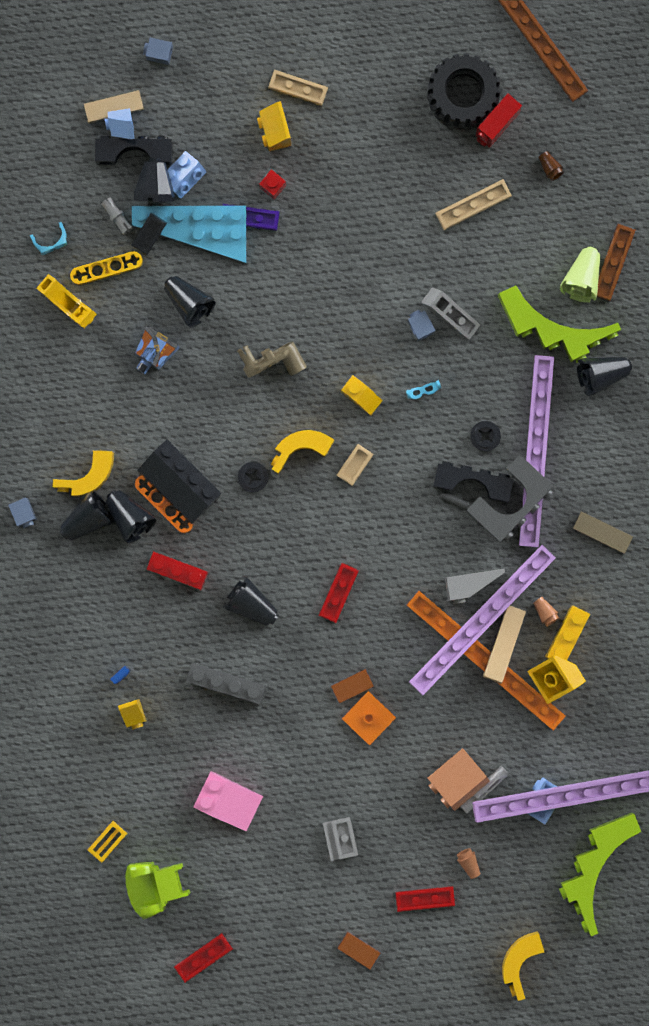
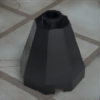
(154, 183)

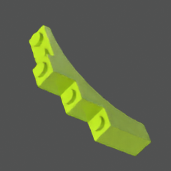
(550, 334)
(581, 888)

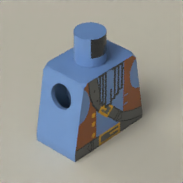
(154, 350)

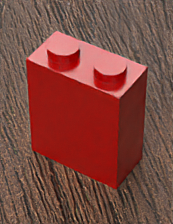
(498, 121)

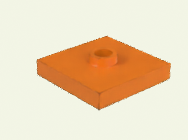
(368, 718)

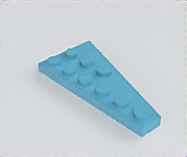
(206, 227)

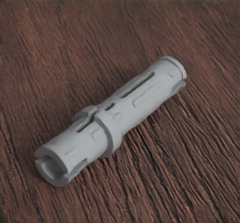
(495, 779)

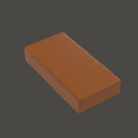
(352, 686)
(358, 950)

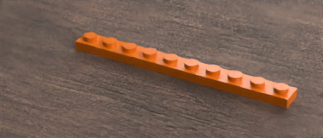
(480, 655)

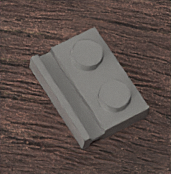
(340, 838)

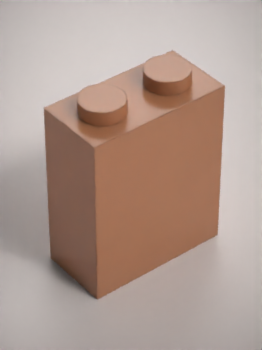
(458, 780)

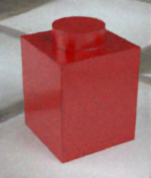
(272, 184)

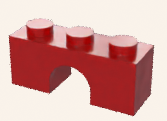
(177, 570)

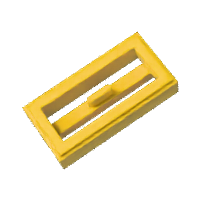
(118, 829)

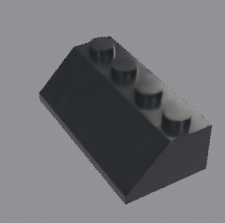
(179, 481)

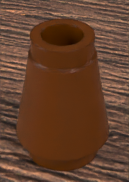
(551, 167)

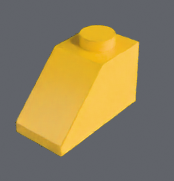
(361, 395)
(132, 714)

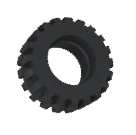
(463, 66)

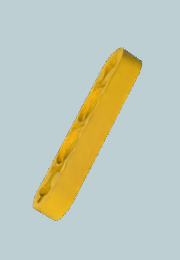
(107, 271)

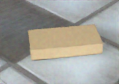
(355, 464)

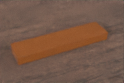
(614, 261)

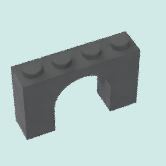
(536, 489)

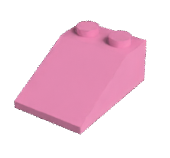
(228, 801)

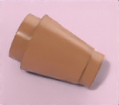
(546, 612)
(469, 863)

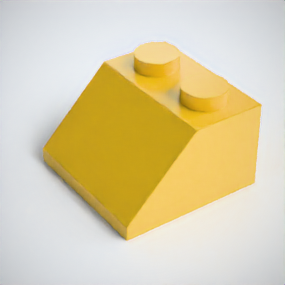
(274, 126)
(556, 678)

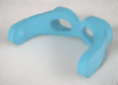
(61, 243)
(435, 385)

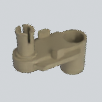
(287, 353)

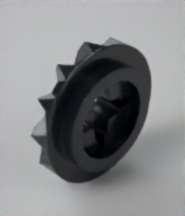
(484, 426)
(249, 468)

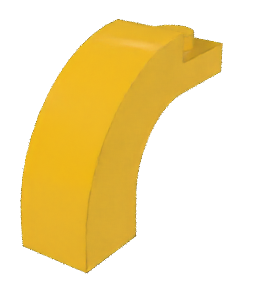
(66, 301)
(299, 440)
(97, 476)
(515, 956)

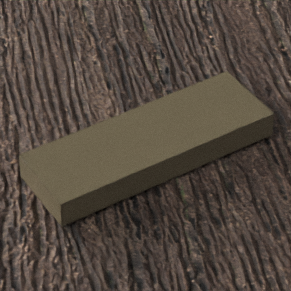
(602, 532)

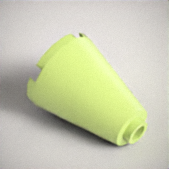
(583, 276)

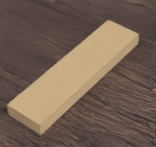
(473, 204)
(504, 644)

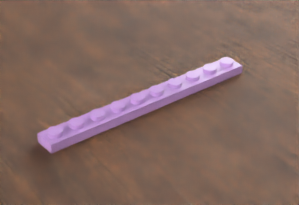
(537, 439)
(481, 620)
(561, 796)

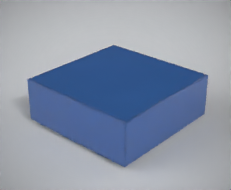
(120, 675)

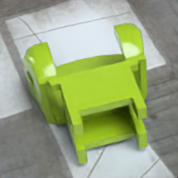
(153, 887)

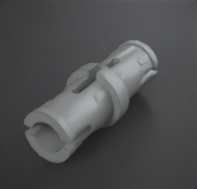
(117, 216)

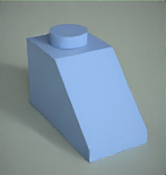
(120, 124)

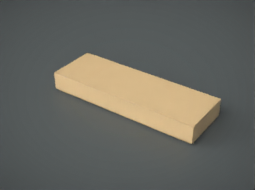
(298, 87)
(99, 109)

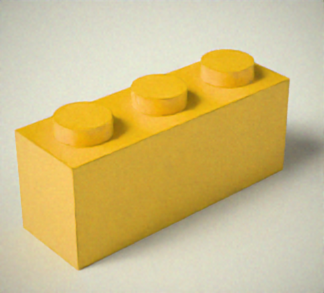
(568, 633)

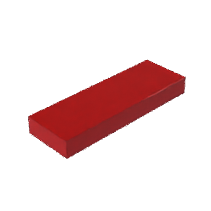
(338, 592)
(425, 898)
(203, 957)

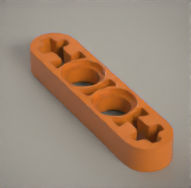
(161, 507)

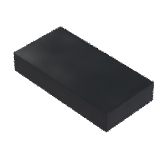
(149, 233)

